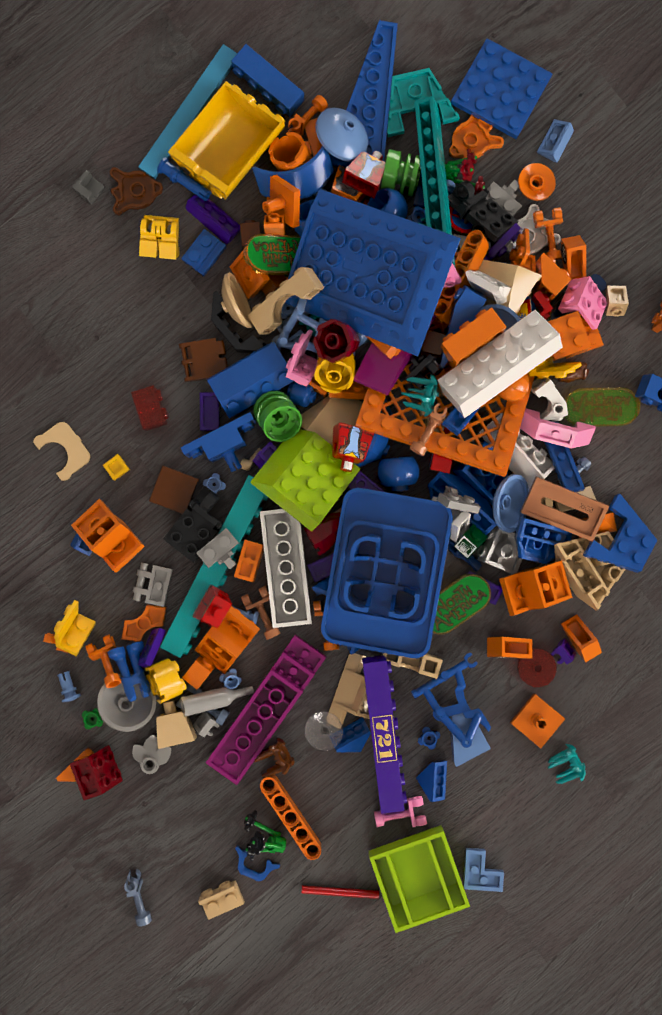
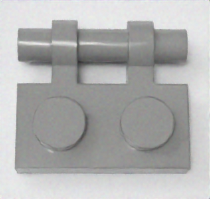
(158, 585)

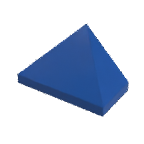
(354, 737)
(433, 780)

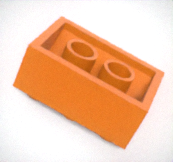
(472, 336)

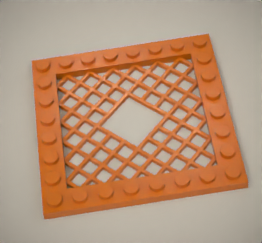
(442, 444)

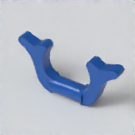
(258, 876)

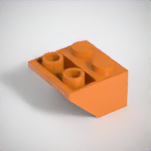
(553, 277)

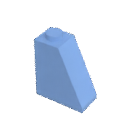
(479, 744)

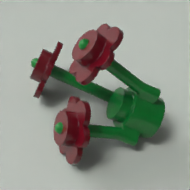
(465, 170)

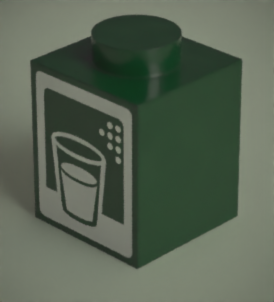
(470, 541)

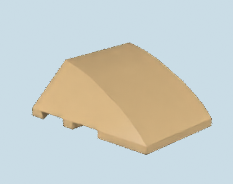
(518, 278)
(329, 413)
(588, 576)

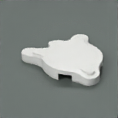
(537, 236)

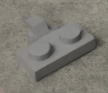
(505, 196)
(452, 500)
(219, 550)

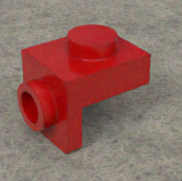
(542, 303)

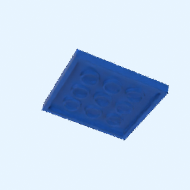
(501, 88)

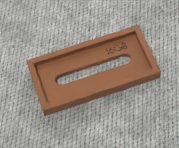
(584, 528)

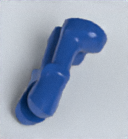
(128, 680)

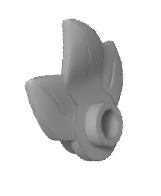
(150, 751)

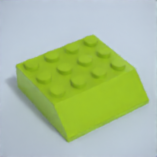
(304, 478)
(418, 879)

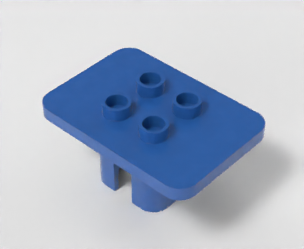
(386, 572)

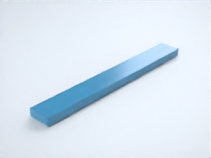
(189, 109)

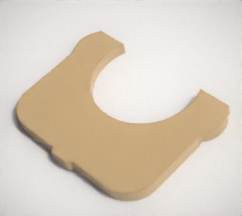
(77, 452)

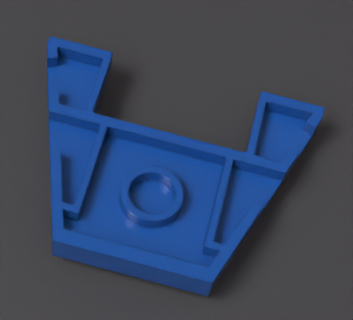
(631, 544)

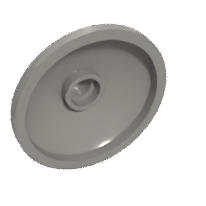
(130, 719)

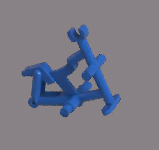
(443, 714)

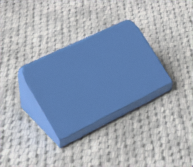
(556, 140)

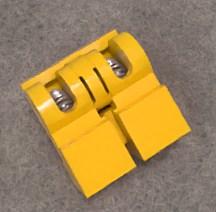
(159, 237)

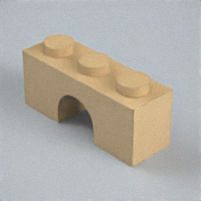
(426, 665)

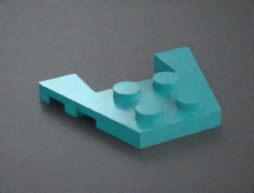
(413, 87)

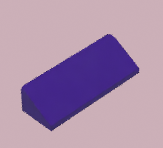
(213, 218)

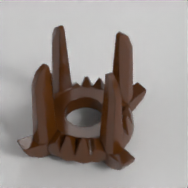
(281, 754)

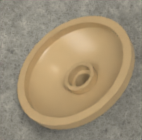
(235, 300)

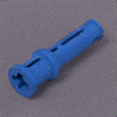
(176, 175)

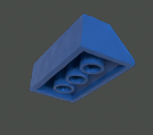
(249, 379)

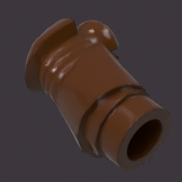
(580, 373)

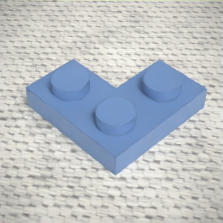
(476, 875)

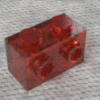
(150, 408)

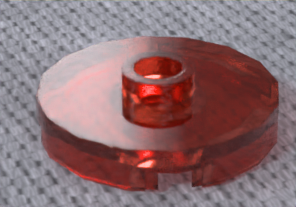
(548, 669)

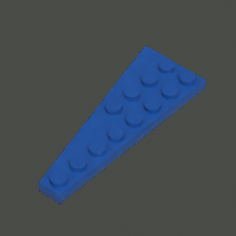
(373, 90)

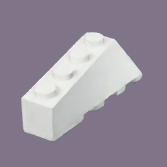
(526, 458)

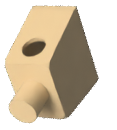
(173, 727)

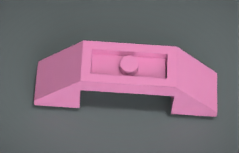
(555, 432)

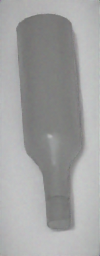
(211, 699)

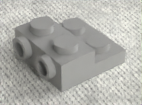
(500, 551)

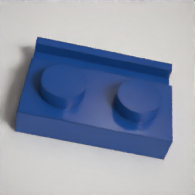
(204, 252)

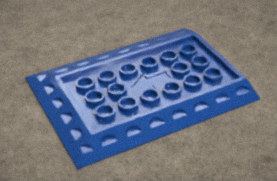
(374, 269)

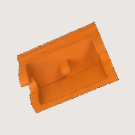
(249, 561)

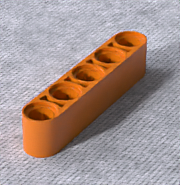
(473, 248)
(291, 825)

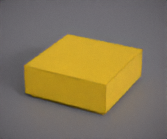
(116, 467)

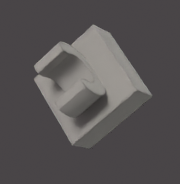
(204, 724)

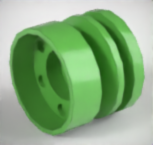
(401, 172)
(277, 416)

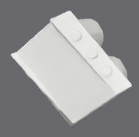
(488, 286)

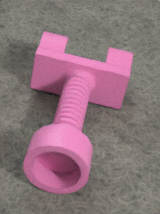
(416, 801)

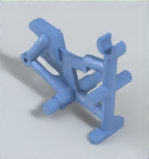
(282, 341)

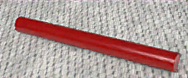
(340, 892)

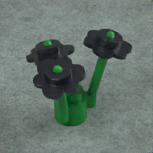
(257, 845)

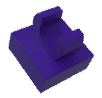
(566, 652)

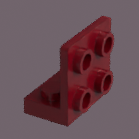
(96, 773)

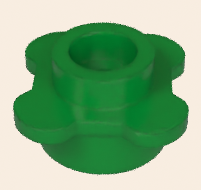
(92, 723)

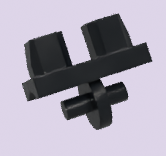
(422, 366)

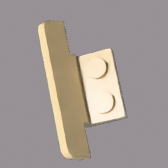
(351, 690)

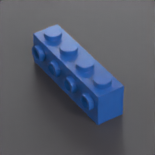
(267, 80)

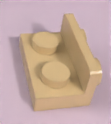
(221, 899)

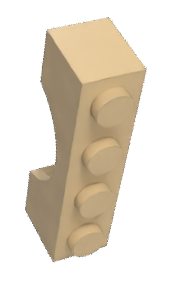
(267, 315)

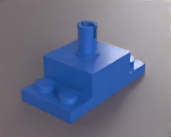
(222, 442)

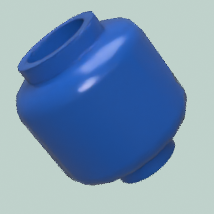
(301, 394)

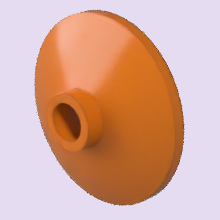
(542, 176)

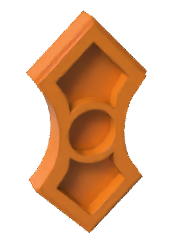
(152, 617)

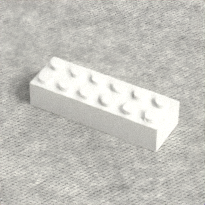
(500, 363)
(285, 569)

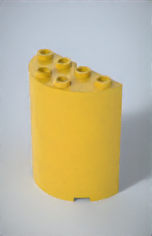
(226, 139)

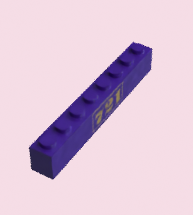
(383, 733)

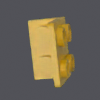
(548, 368)
(72, 630)

